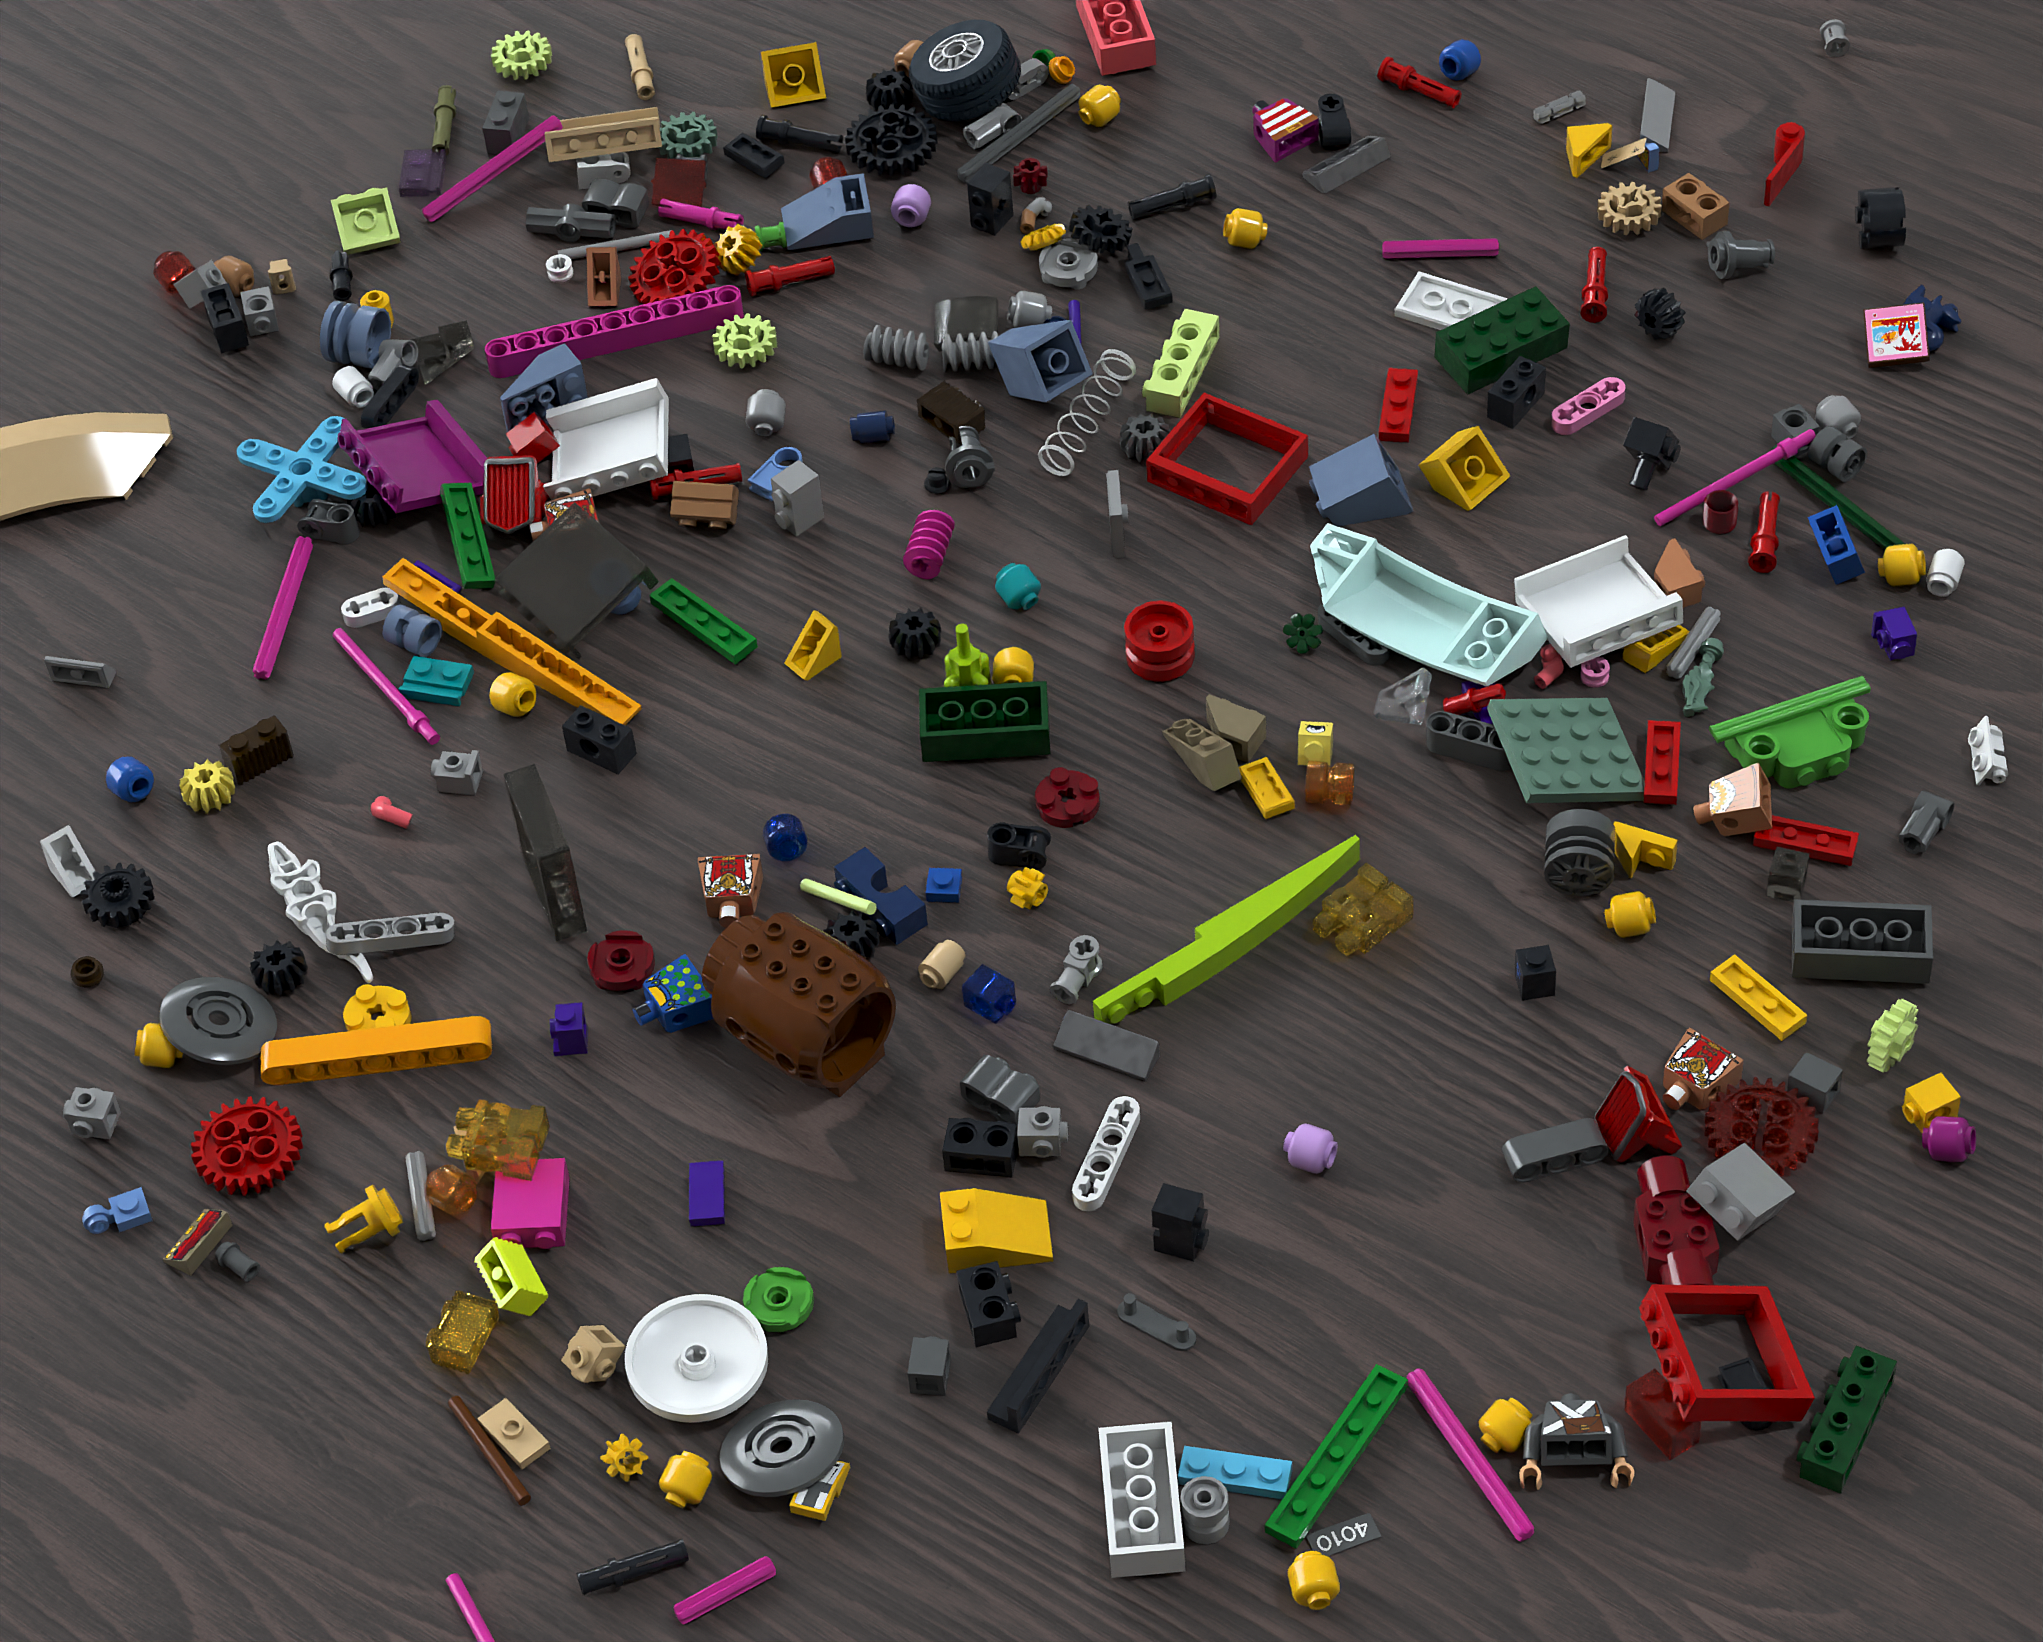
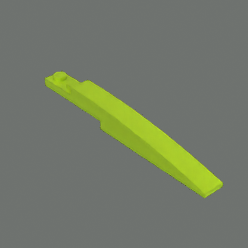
(1229, 935)

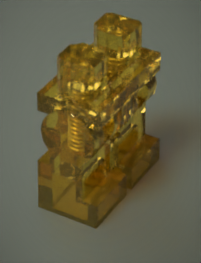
(1364, 911)
(500, 1138)

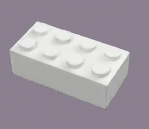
(1141, 1499)

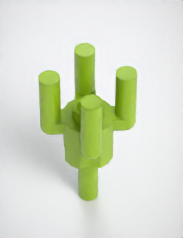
(965, 663)

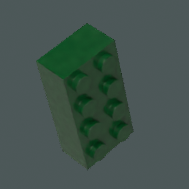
(1489, 342)
(984, 721)

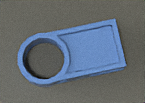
(762, 477)

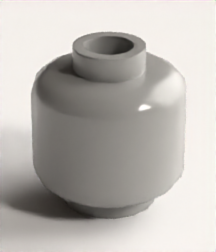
(1028, 309)
(766, 412)
(1839, 413)

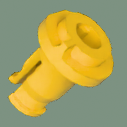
(379, 1213)

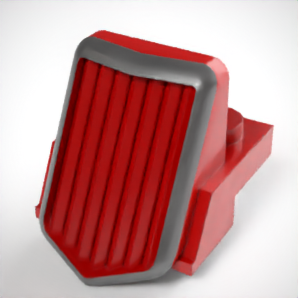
(512, 493)
(1634, 1118)

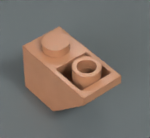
(1678, 575)

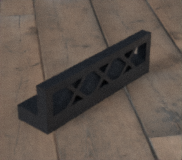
(1039, 1366)

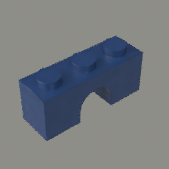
(896, 913)

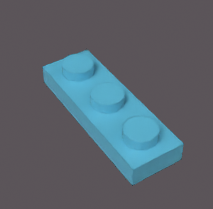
(1237, 1471)

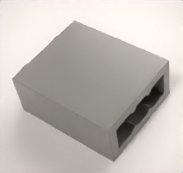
(1740, 1191)

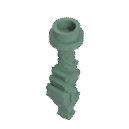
(1698, 682)

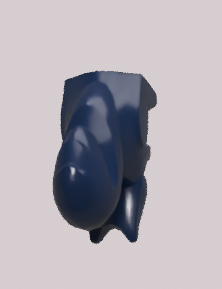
(1935, 315)

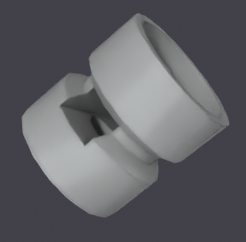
(1205, 1510)

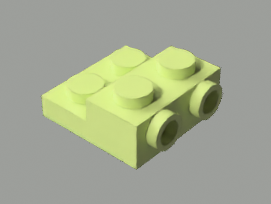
(365, 220)

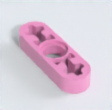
(1594, 395)

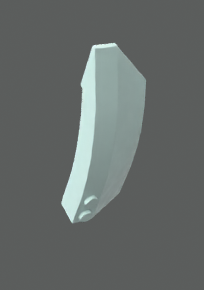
(1421, 611)

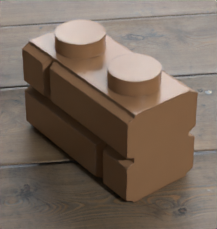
(704, 503)

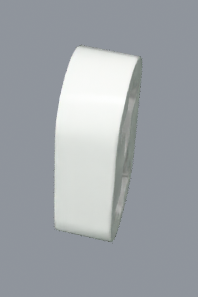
(369, 606)

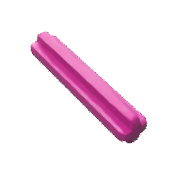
(724, 1590)

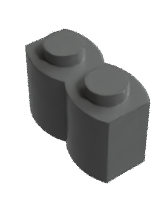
(624, 200)
(999, 1089)

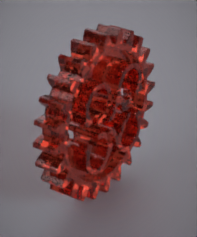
(1784, 1138)

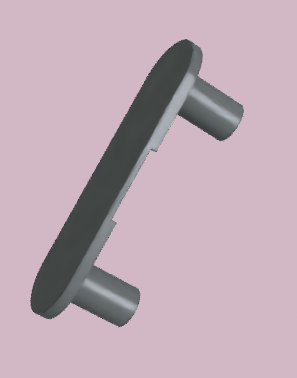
(1156, 1325)

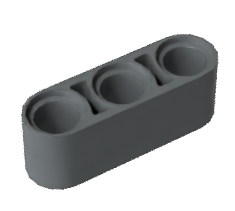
(1465, 740)
(1555, 1150)

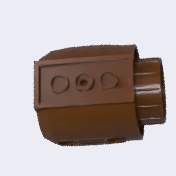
(799, 999)

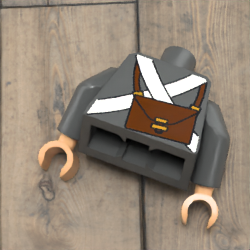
(1574, 1434)

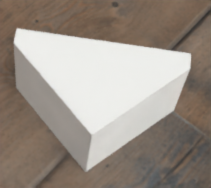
(67, 860)

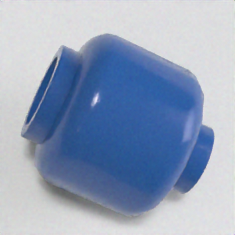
(1459, 60)
(129, 779)

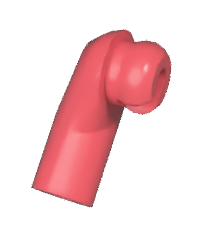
(1552, 666)

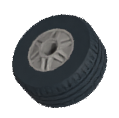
(965, 70)

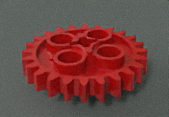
(674, 267)
(247, 1145)

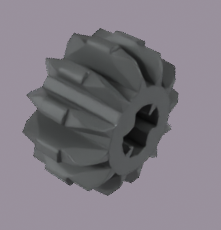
(1142, 436)

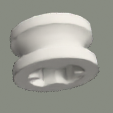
(564, 273)

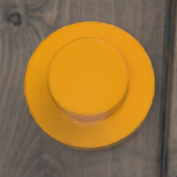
(1061, 69)

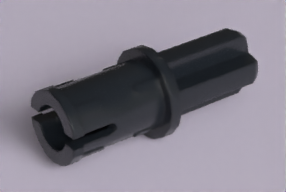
(341, 276)

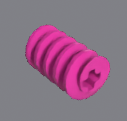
(928, 543)

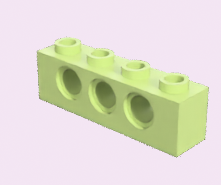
(1181, 363)

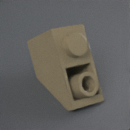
(1236, 725)

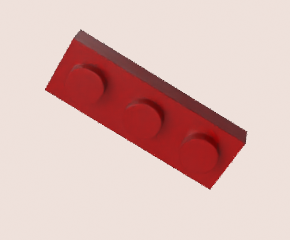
(1398, 405)
(1662, 762)
(1817, 840)

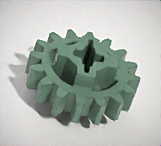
(687, 136)

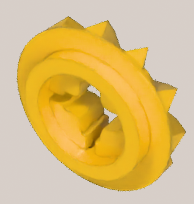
(1043, 237)

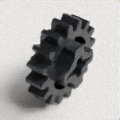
(1100, 229)

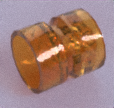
(1329, 782)

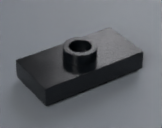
(753, 155)

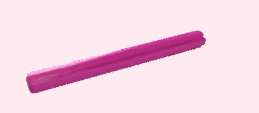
(490, 170)
(282, 608)
(1470, 1455)

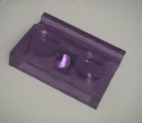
(422, 172)

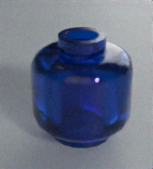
(785, 837)

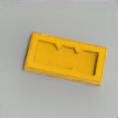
(1266, 788)

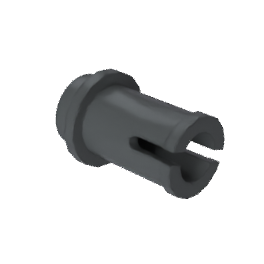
(231, 1256)

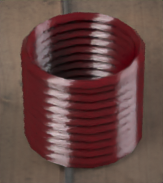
(1720, 511)

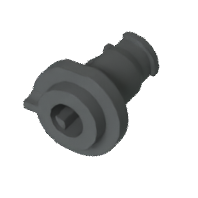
(1728, 254)
(968, 463)

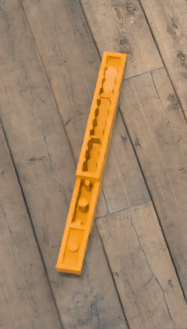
(509, 644)

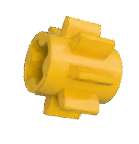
(1027, 888)
(631, 1464)

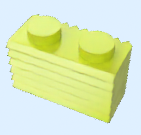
(511, 1277)

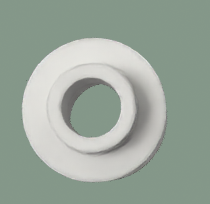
(353, 386)
(1944, 572)

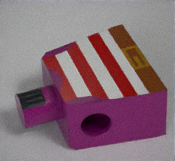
(1284, 127)

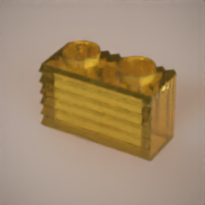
(462, 1331)

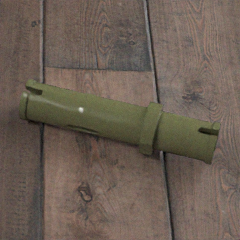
(444, 113)

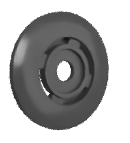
(217, 1043)
(779, 1474)

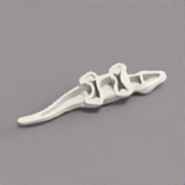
(306, 901)

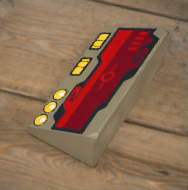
(198, 1240)

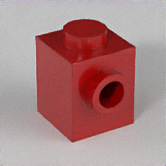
(532, 438)

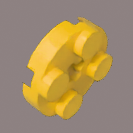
(376, 999)

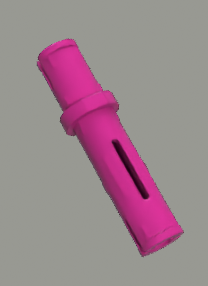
(712, 217)

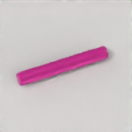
(1440, 248)

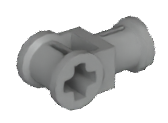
(1080, 968)

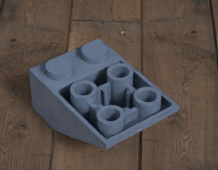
(829, 214)
(546, 383)

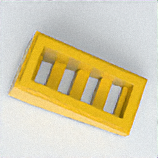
(1652, 650)

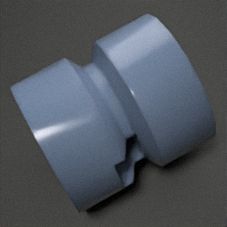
(412, 630)

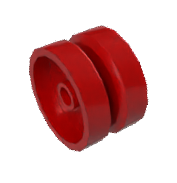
(1159, 641)

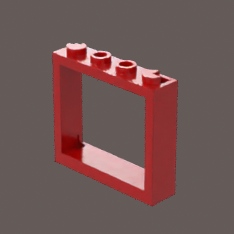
(1210, 492)
(1792, 1391)

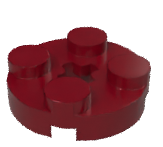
(1067, 783)
(621, 976)

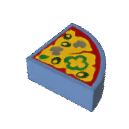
(1650, 157)

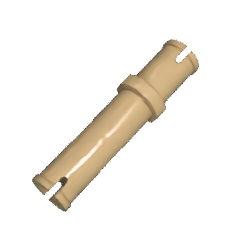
(641, 73)

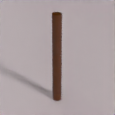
(489, 1450)

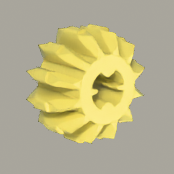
(207, 786)

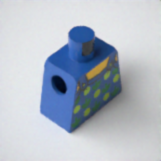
(675, 997)

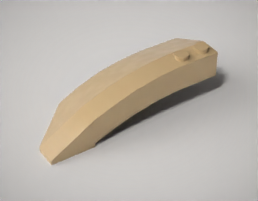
(76, 458)

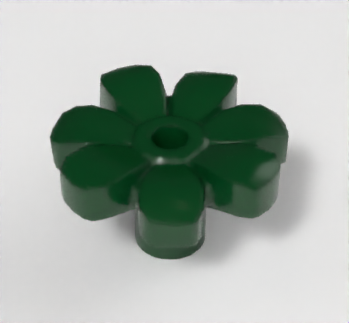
(1303, 633)

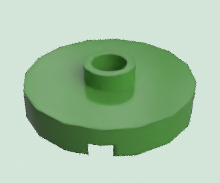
(774, 1286)

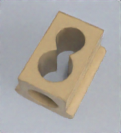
(278, 268)

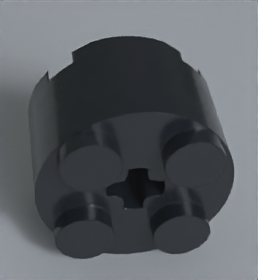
(1881, 217)

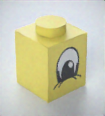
(1315, 742)

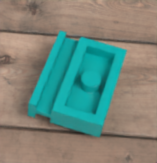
(436, 680)

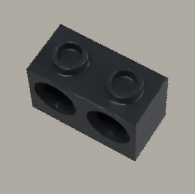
(224, 318)
(979, 1149)
(984, 1304)

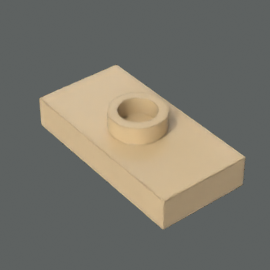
(513, 1433)

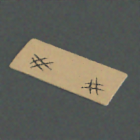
(1623, 153)

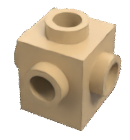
(593, 1354)

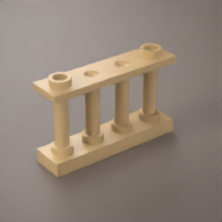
(604, 134)

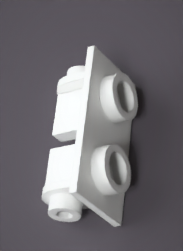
(1986, 751)

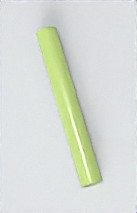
(838, 896)

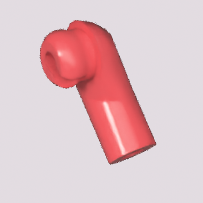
(383, 810)

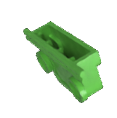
(1800, 736)

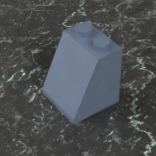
(1040, 360)
(1359, 484)

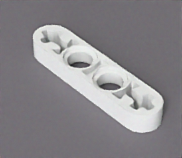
(1106, 1153)

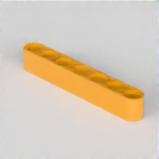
(376, 1050)

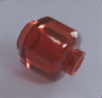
(825, 170)
(171, 268)

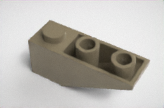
(1204, 753)

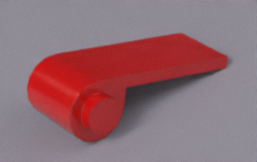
(1787, 156)

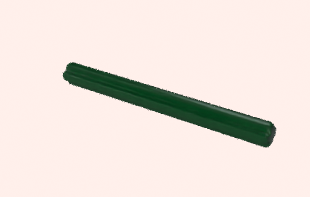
(1833, 497)

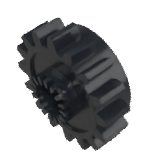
(118, 896)

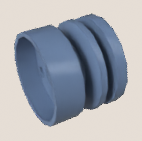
(353, 333)

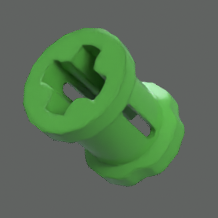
(771, 235)

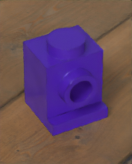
(1894, 632)
(569, 1030)

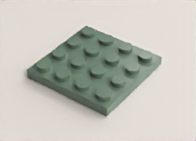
(1567, 750)

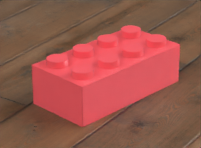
(1118, 34)

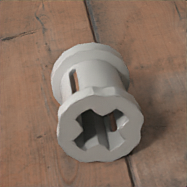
(1832, 39)

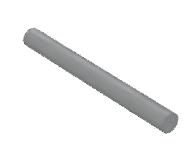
(621, 244)

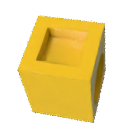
(1930, 1099)

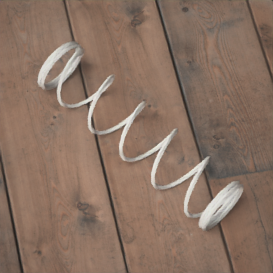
(1068, 471)

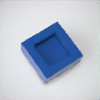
(943, 885)

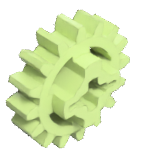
(521, 55)
(744, 340)
(1892, 1035)

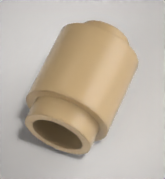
(941, 964)

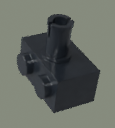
(1652, 447)

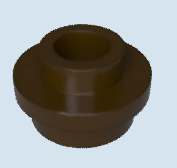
(86, 971)

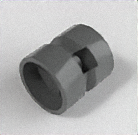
(1837, 453)

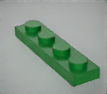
(467, 535)
(703, 621)

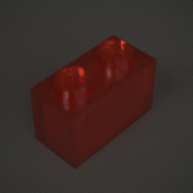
(1652, 1407)

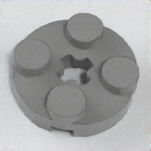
(1056, 270)

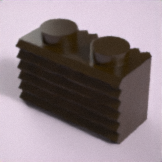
(948, 409)
(256, 749)

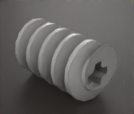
(896, 348)
(967, 351)

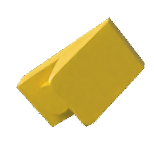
(1642, 845)

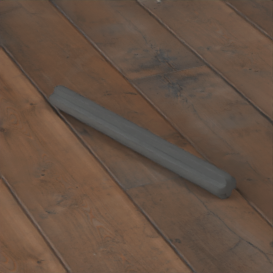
(1020, 132)

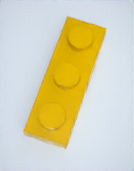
(1758, 997)

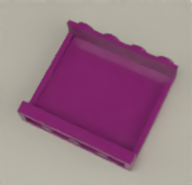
(415, 457)

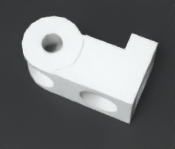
(607, 166)

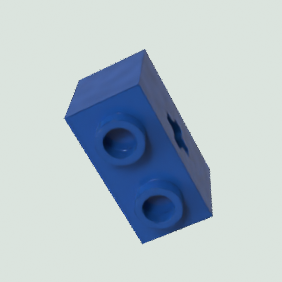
(1836, 545)

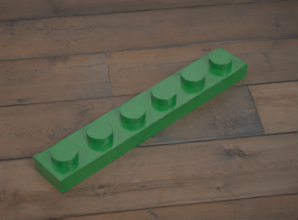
(1336, 1456)

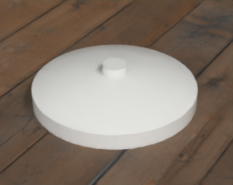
(696, 1358)

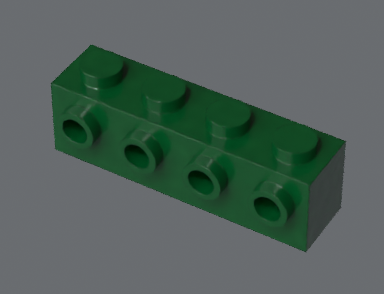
(1847, 1418)

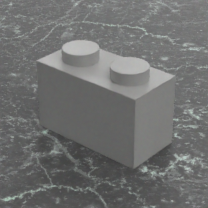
(797, 498)

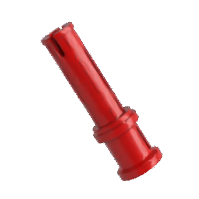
(1407, 78)
(777, 276)
(1595, 292)
(731, 472)
(1765, 541)

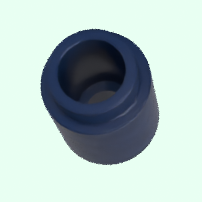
(872, 427)

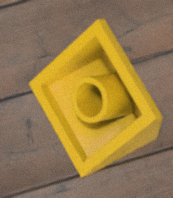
(793, 75)

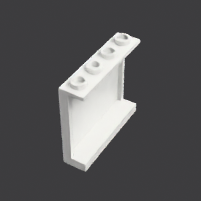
(610, 440)
(1597, 602)

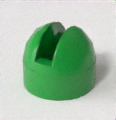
(1044, 56)

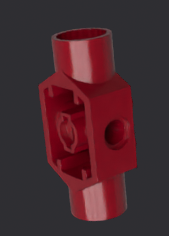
(1672, 1227)

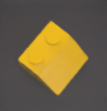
(1465, 468)

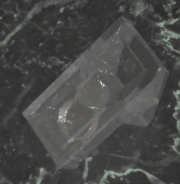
(1405, 699)

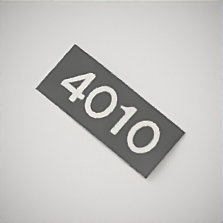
(1344, 1535)

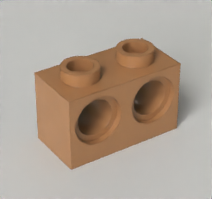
(1695, 206)

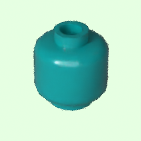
(1017, 586)

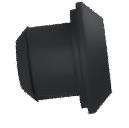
(937, 481)

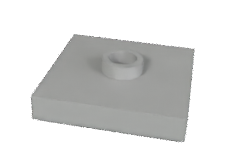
(1117, 514)

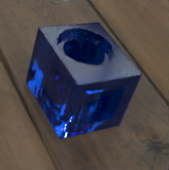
(989, 994)

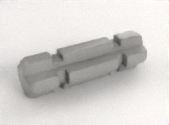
(1559, 107)

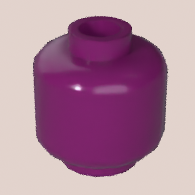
(1949, 1139)

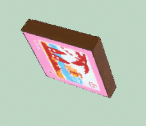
(1896, 335)

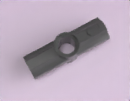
(570, 222)

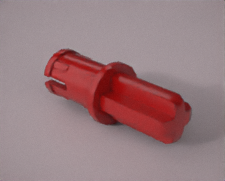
(1473, 700)

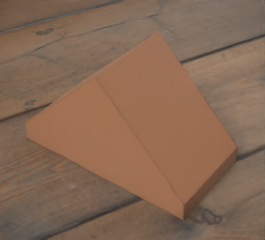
(603, 276)

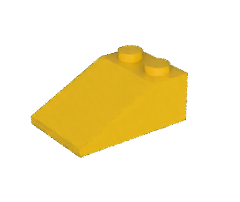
(994, 1227)

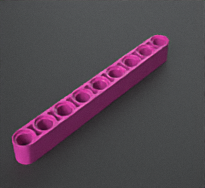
(617, 329)

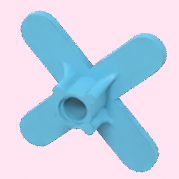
(302, 473)

